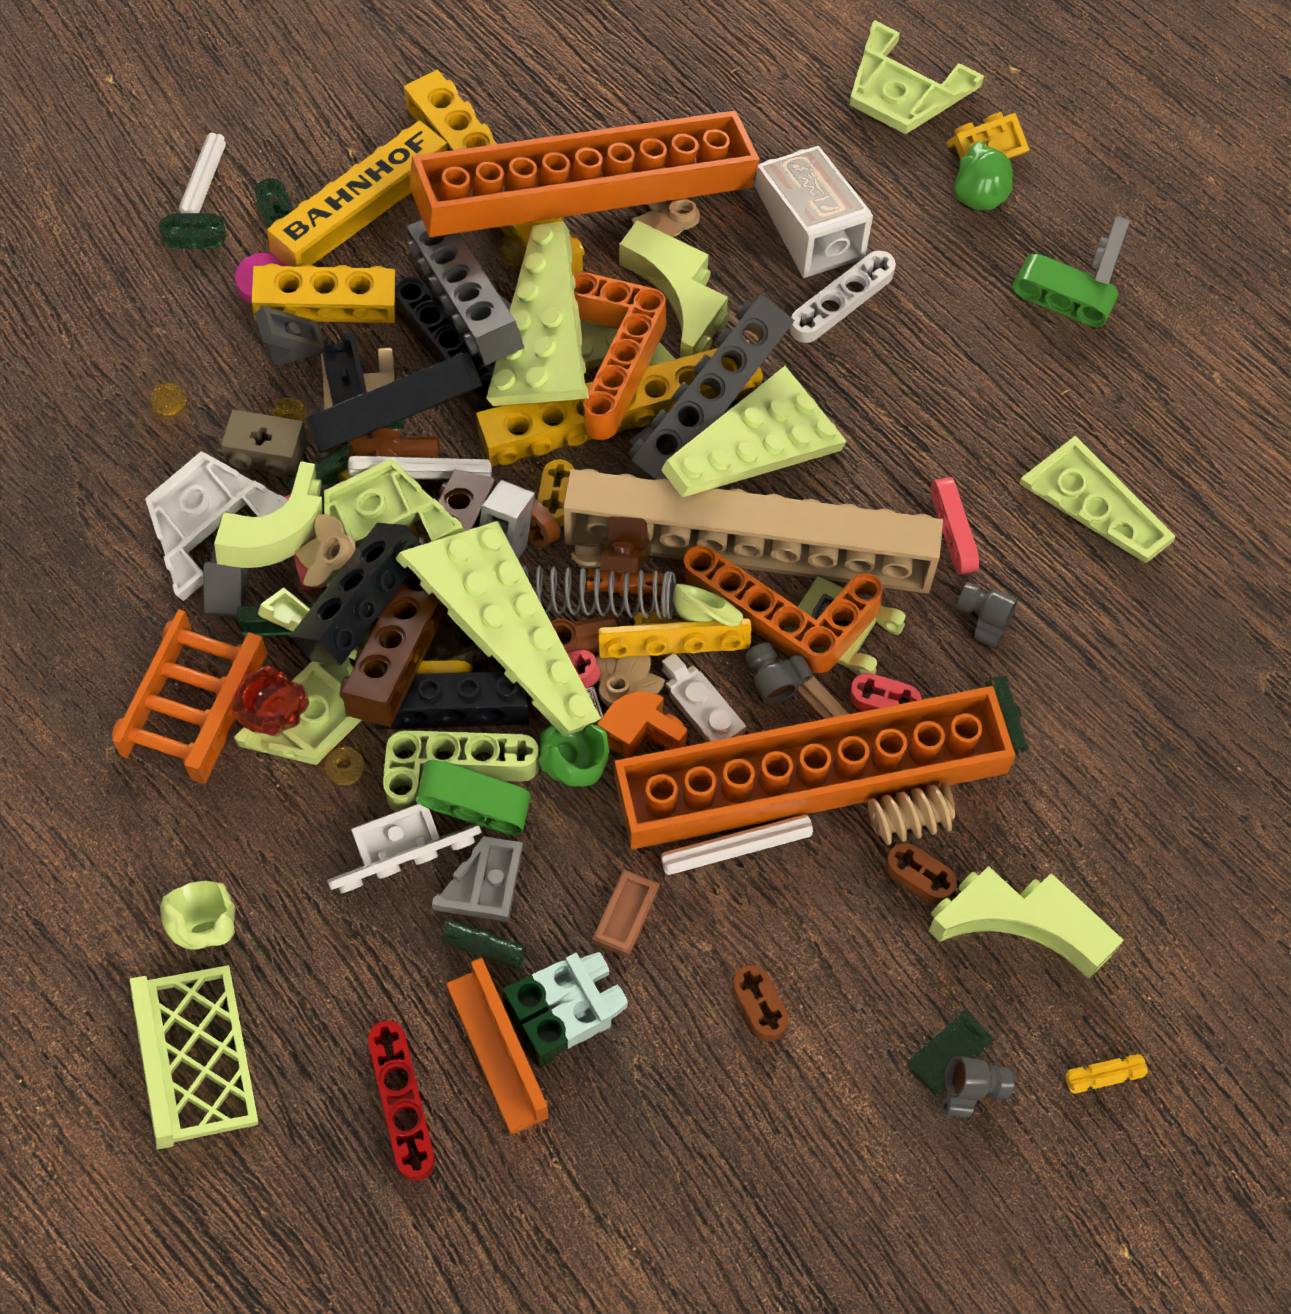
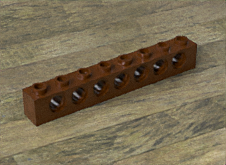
(408, 621)

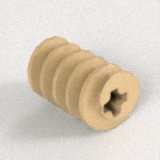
(912, 812)

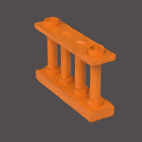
(214, 722)

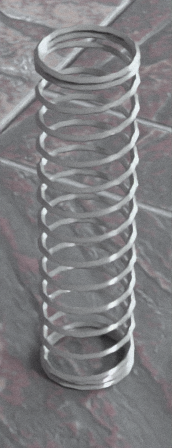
(666, 597)

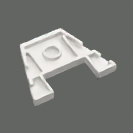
(192, 507)

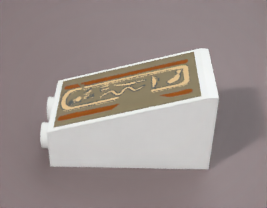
(814, 210)

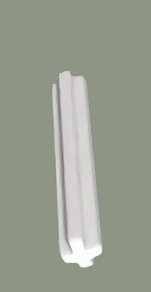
(423, 467)
(736, 844)

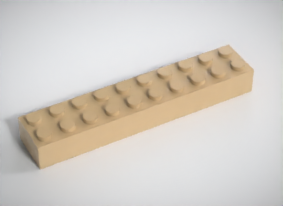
(760, 530)

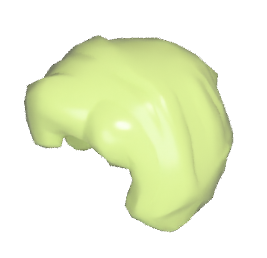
(198, 915)

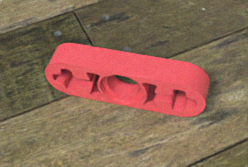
(955, 526)

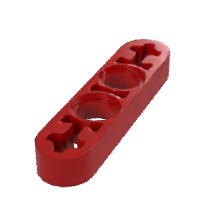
(396, 1101)

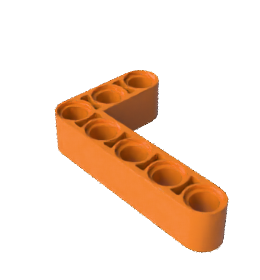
(640, 322)
(782, 613)

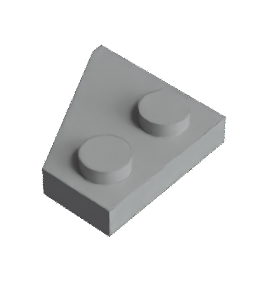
(1109, 249)
(484, 882)

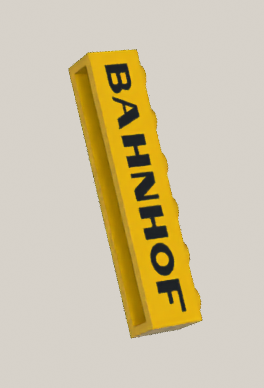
(352, 199)

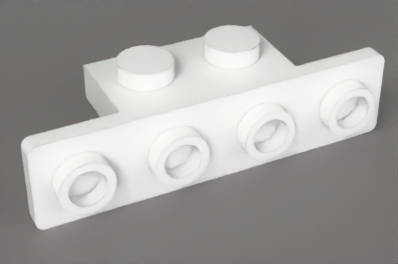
(396, 840)

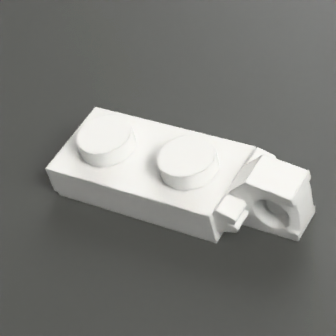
(700, 701)

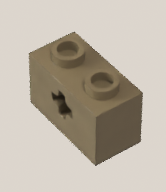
(264, 443)

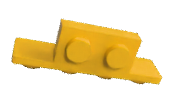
(671, 636)

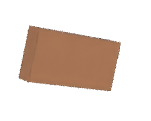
(626, 913)

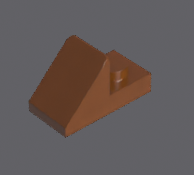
(627, 545)

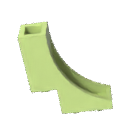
(682, 278)
(1042, 913)

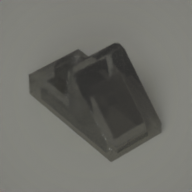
(454, 644)

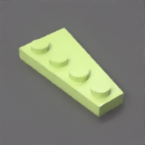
(1095, 497)

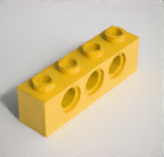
(339, 305)

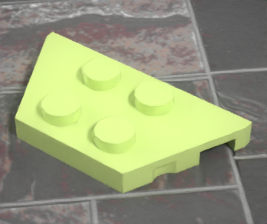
(320, 725)

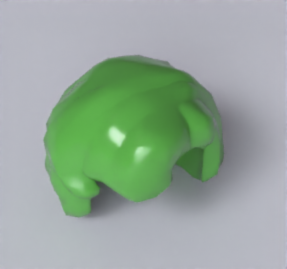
(983, 178)
(574, 758)

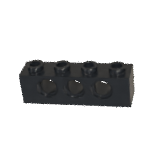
(355, 595)
(462, 701)

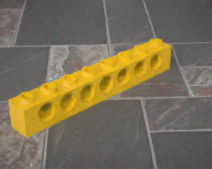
(442, 110)
(499, 424)

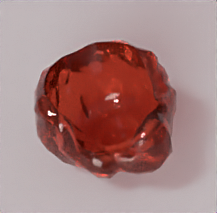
(269, 702)

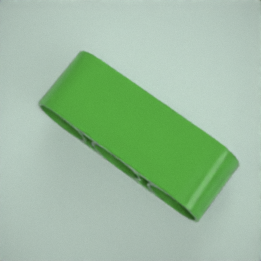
(1065, 290)
(473, 797)

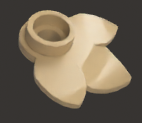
(671, 216)
(326, 552)
(588, 554)
(628, 675)

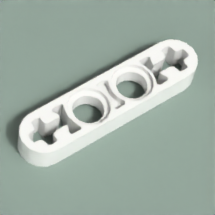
(840, 294)

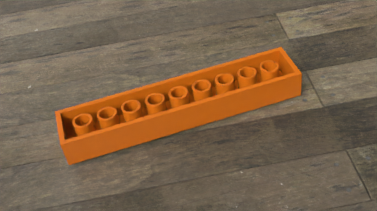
(581, 173)
(812, 767)

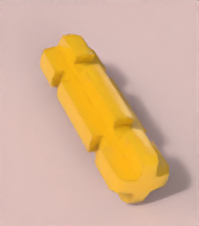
(1106, 1073)

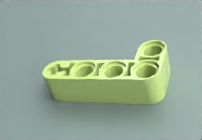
(464, 749)

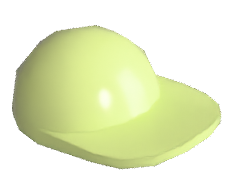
(702, 605)

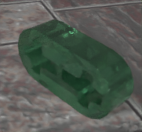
(280, 206)
(192, 230)

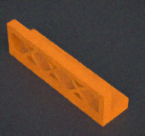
(498, 1049)

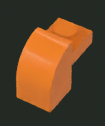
(638, 717)

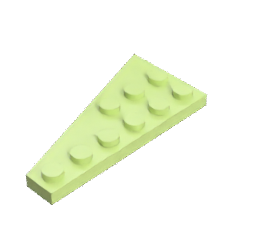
(548, 324)
(760, 434)
(501, 613)

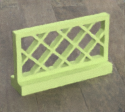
(156, 1062)

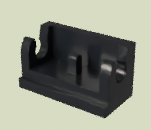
(343, 369)

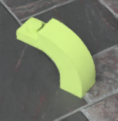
(276, 536)

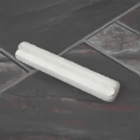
(202, 173)

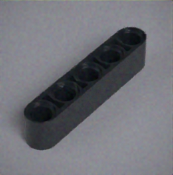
(417, 309)
(393, 402)

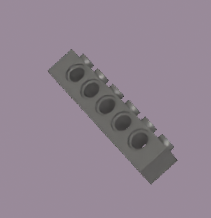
(465, 293)
(759, 317)

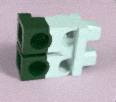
(563, 1005)

